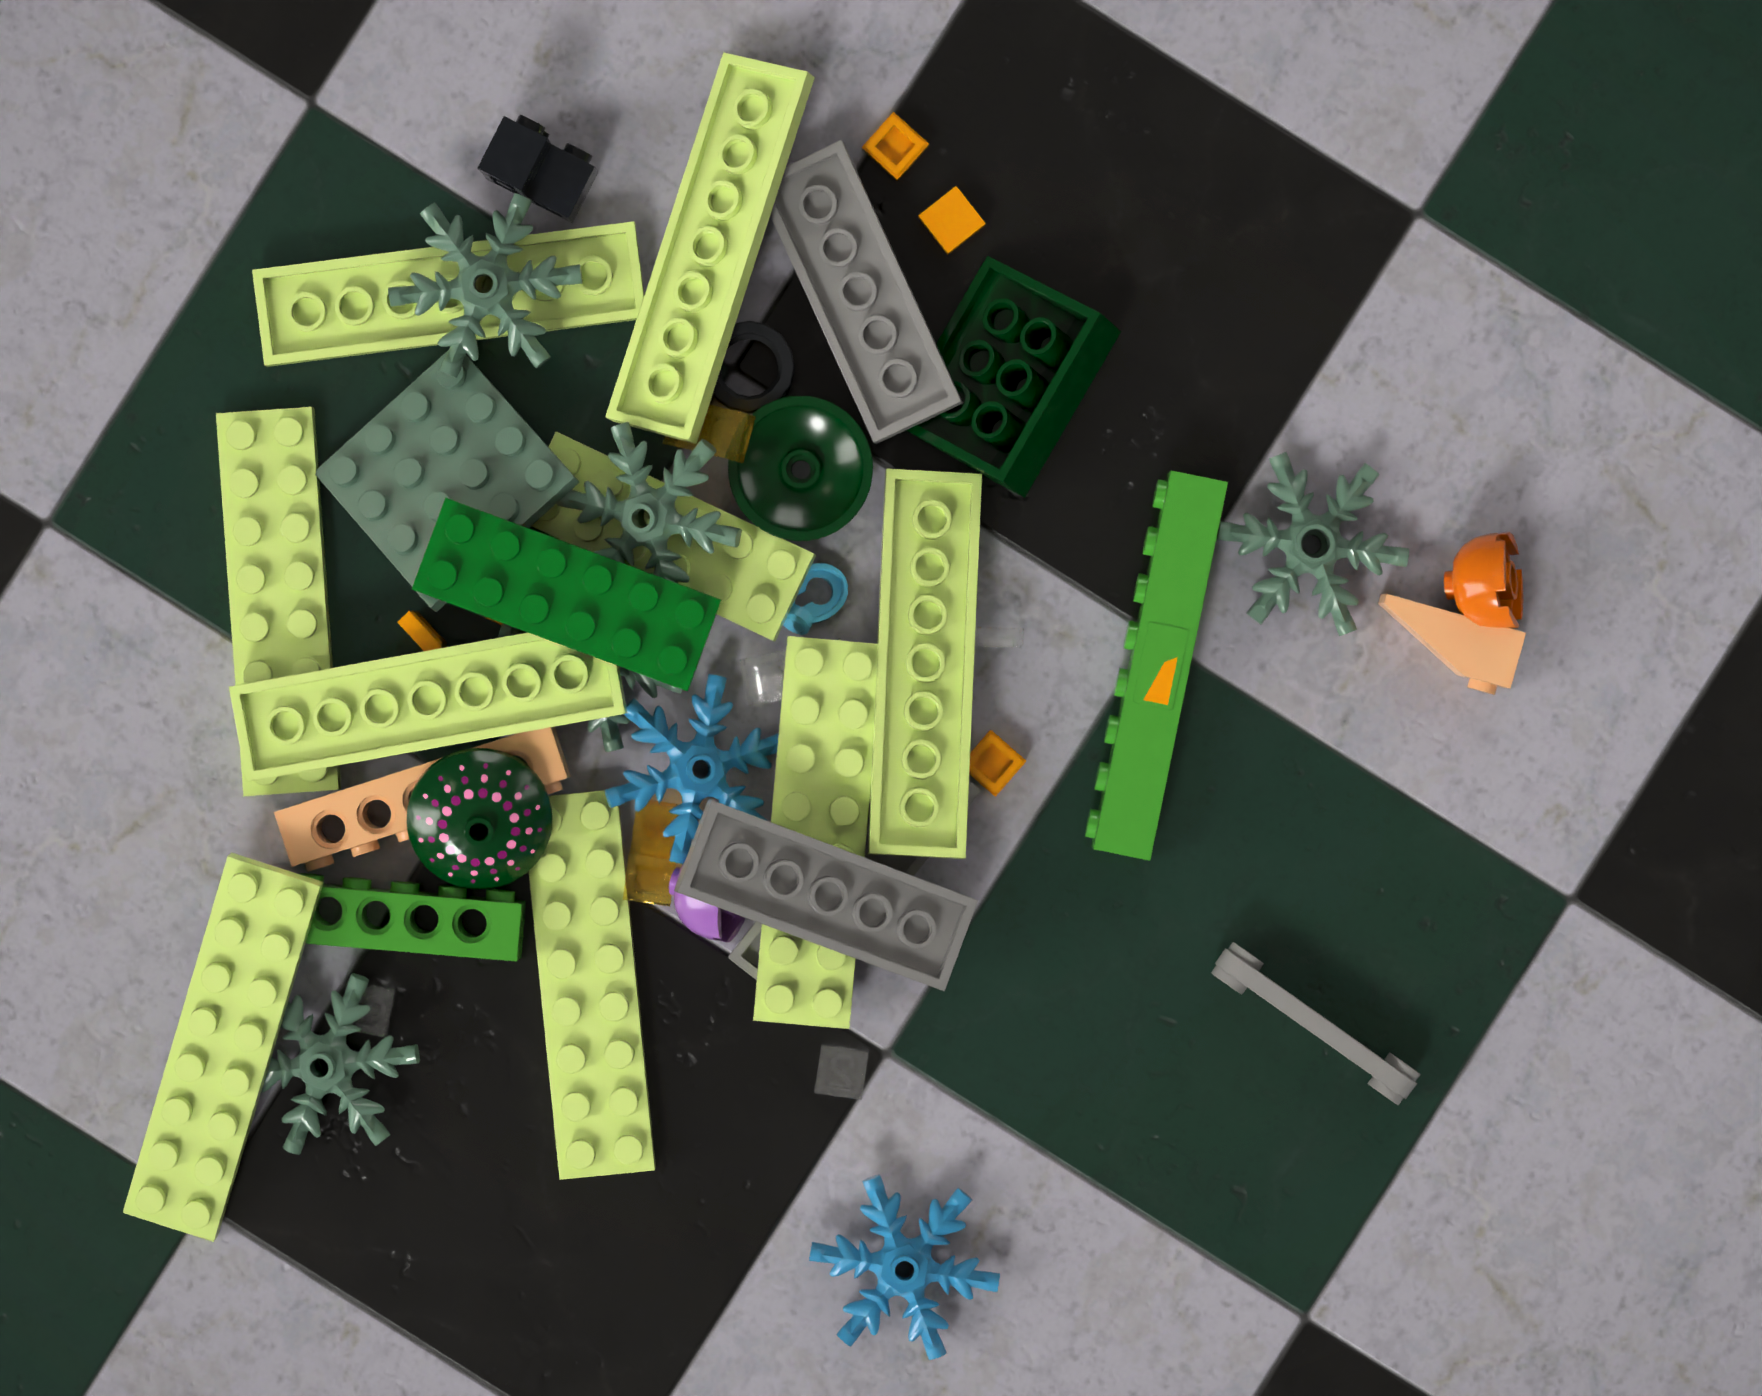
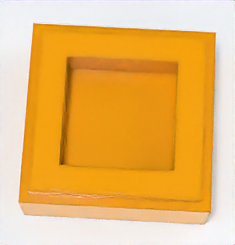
(895, 146)
(952, 220)
(421, 631)
(994, 762)

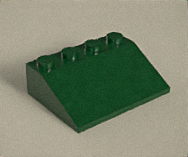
(1021, 372)

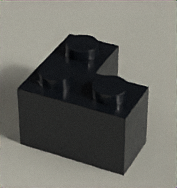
(529, 165)

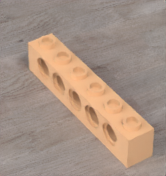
(303, 822)

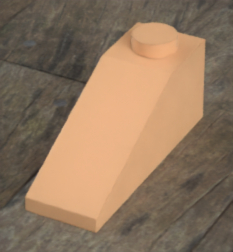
(1470, 650)

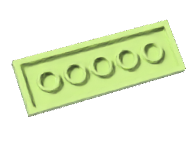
(753, 580)

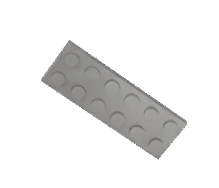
(860, 294)
(825, 895)

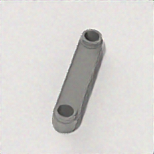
(1389, 1075)

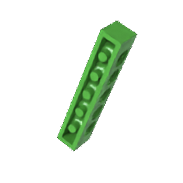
(498, 942)

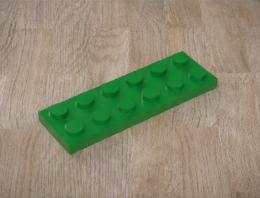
(566, 594)

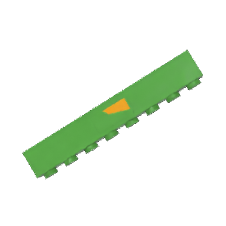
(1158, 664)

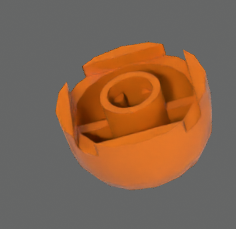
(1487, 582)

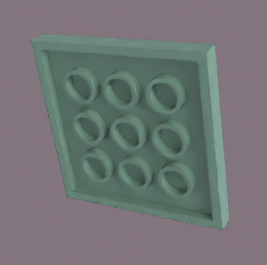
(438, 443)

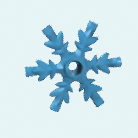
(682, 758)
(899, 1249)

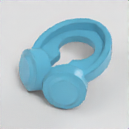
(802, 618)

